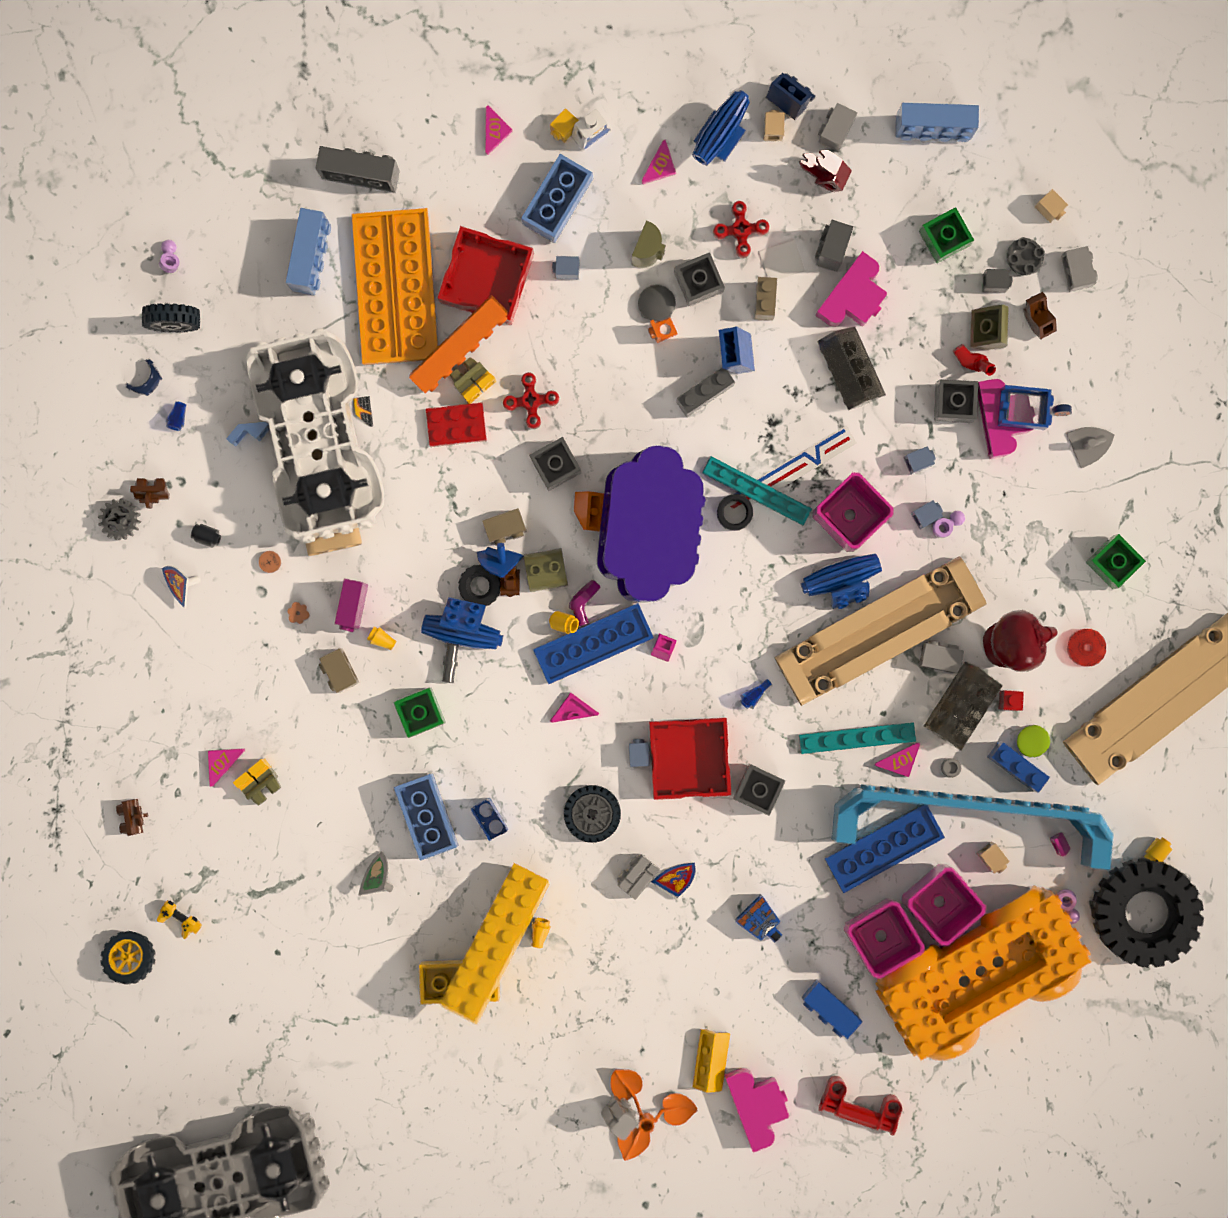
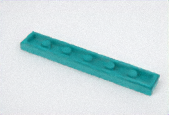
(757, 490)

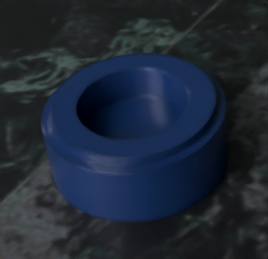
(1062, 410)

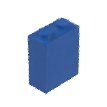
(736, 350)

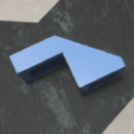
(257, 430)

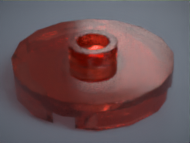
(1077, 651)

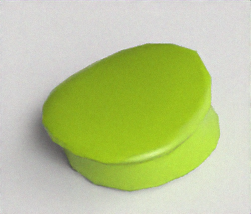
(1033, 741)

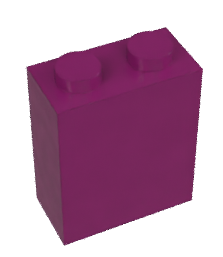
(351, 605)

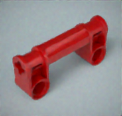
(885, 1120)

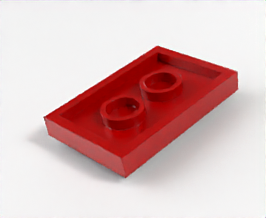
(456, 424)

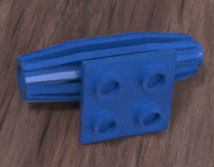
(721, 130)
(843, 580)
(462, 626)

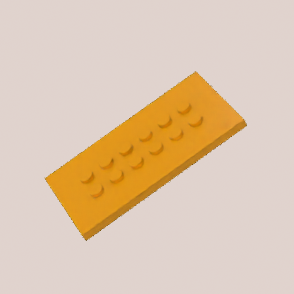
(394, 286)

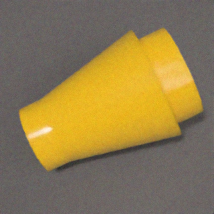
(381, 638)
(540, 930)

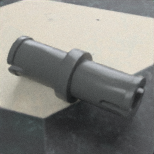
(450, 663)

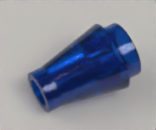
(176, 418)

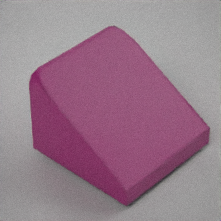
(663, 647)
(1060, 844)

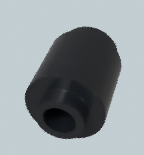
(205, 535)

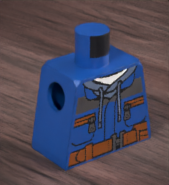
(760, 920)

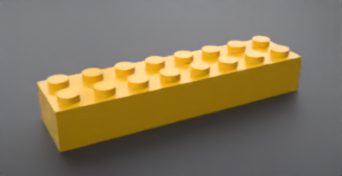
(495, 944)

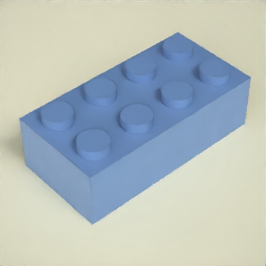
(937, 121)
(557, 198)
(308, 251)
(426, 816)

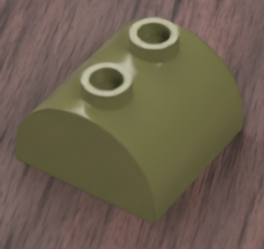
(649, 247)
(989, 327)
(545, 570)

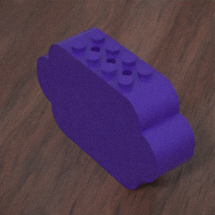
(650, 524)

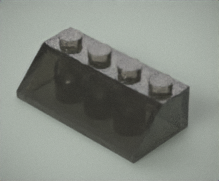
(851, 367)

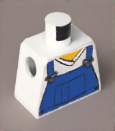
(591, 128)

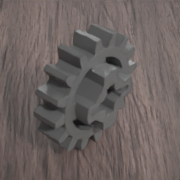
(122, 527)

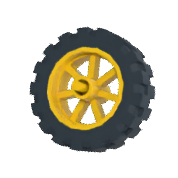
(144, 965)

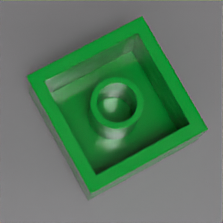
(946, 235)
(1115, 561)
(419, 712)

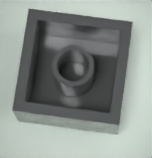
(834, 245)
(699, 279)
(956, 401)
(555, 463)
(759, 789)

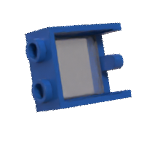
(1025, 407)

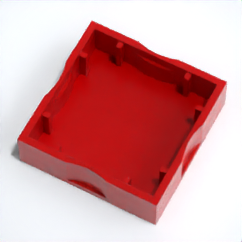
(485, 268)
(690, 758)

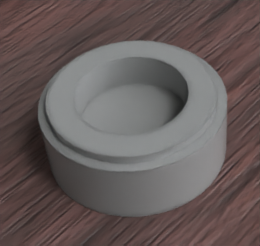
(951, 767)

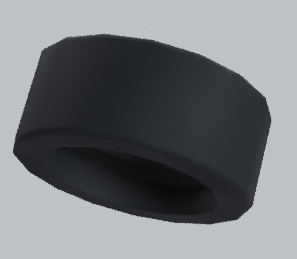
(749, 512)

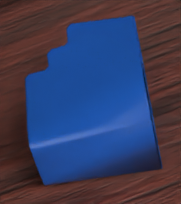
(494, 816)

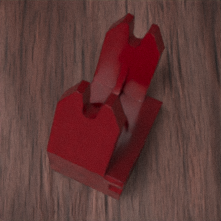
(829, 171)

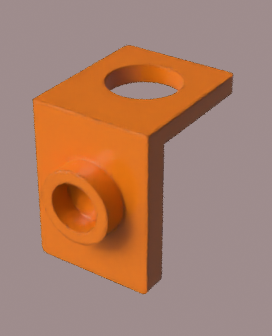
(654, 330)

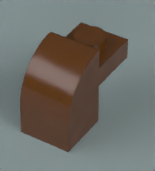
(1039, 317)

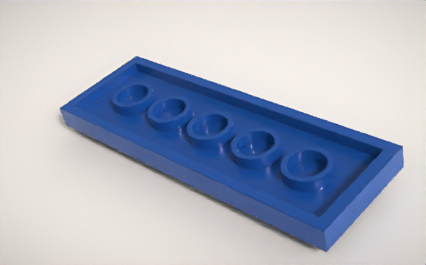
(593, 643)
(884, 848)

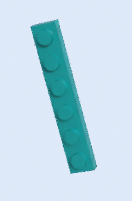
(857, 738)

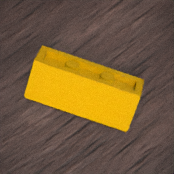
(711, 1061)

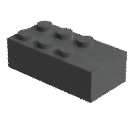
(358, 168)

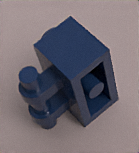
(789, 95)

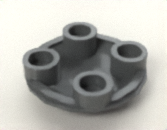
(1025, 256)
(656, 303)

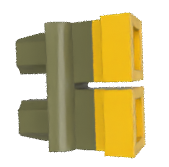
(478, 374)
(256, 779)

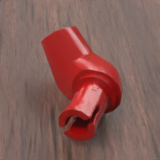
(974, 361)

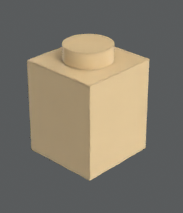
(774, 125)
(1052, 206)
(993, 858)

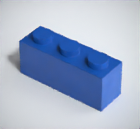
(1018, 767)
(831, 1010)

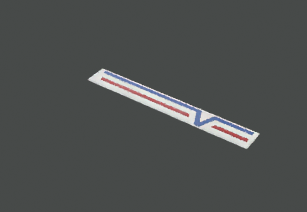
(799, 465)

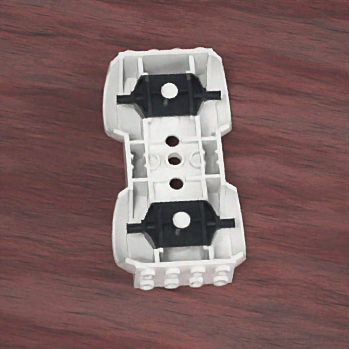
(344, 485)

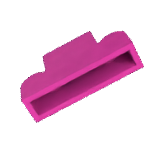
(854, 294)
(998, 438)
(757, 1106)

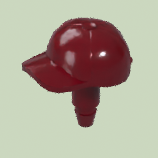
(1017, 641)

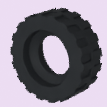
(465, 589)

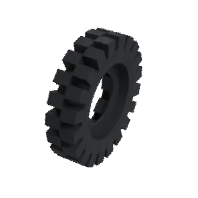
(1172, 937)

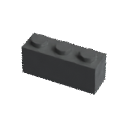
(705, 392)

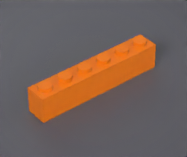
(458, 344)

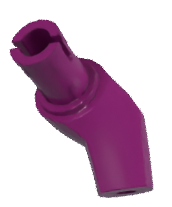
(581, 598)

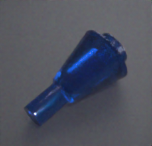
(750, 698)

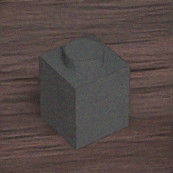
(996, 280)

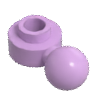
(169, 248)
(956, 518)
(1069, 904)

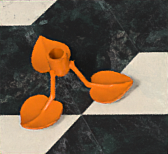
(676, 1111)

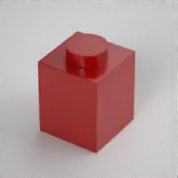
(1011, 700)

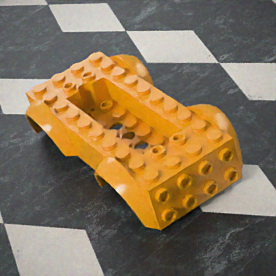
(1039, 964)

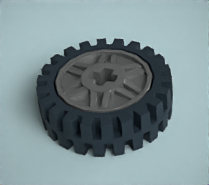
(170, 317)
(578, 808)

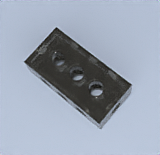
(963, 705)

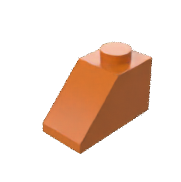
(589, 509)

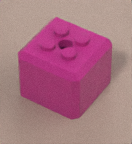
(869, 508)
(957, 913)
(901, 939)

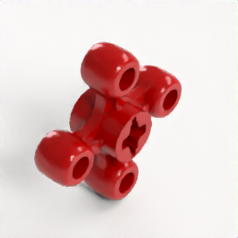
(749, 228)
(540, 400)

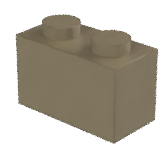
(765, 298)
(505, 526)
(338, 670)

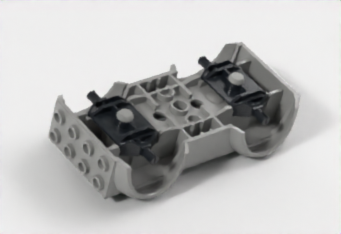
(270, 1149)

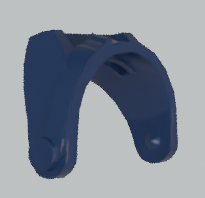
(151, 384)

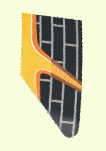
(363, 409)

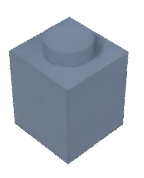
(566, 267)
(920, 460)
(927, 514)
(639, 753)

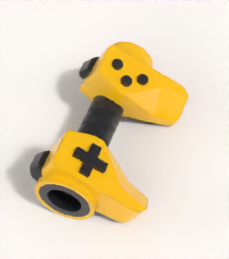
(189, 924)

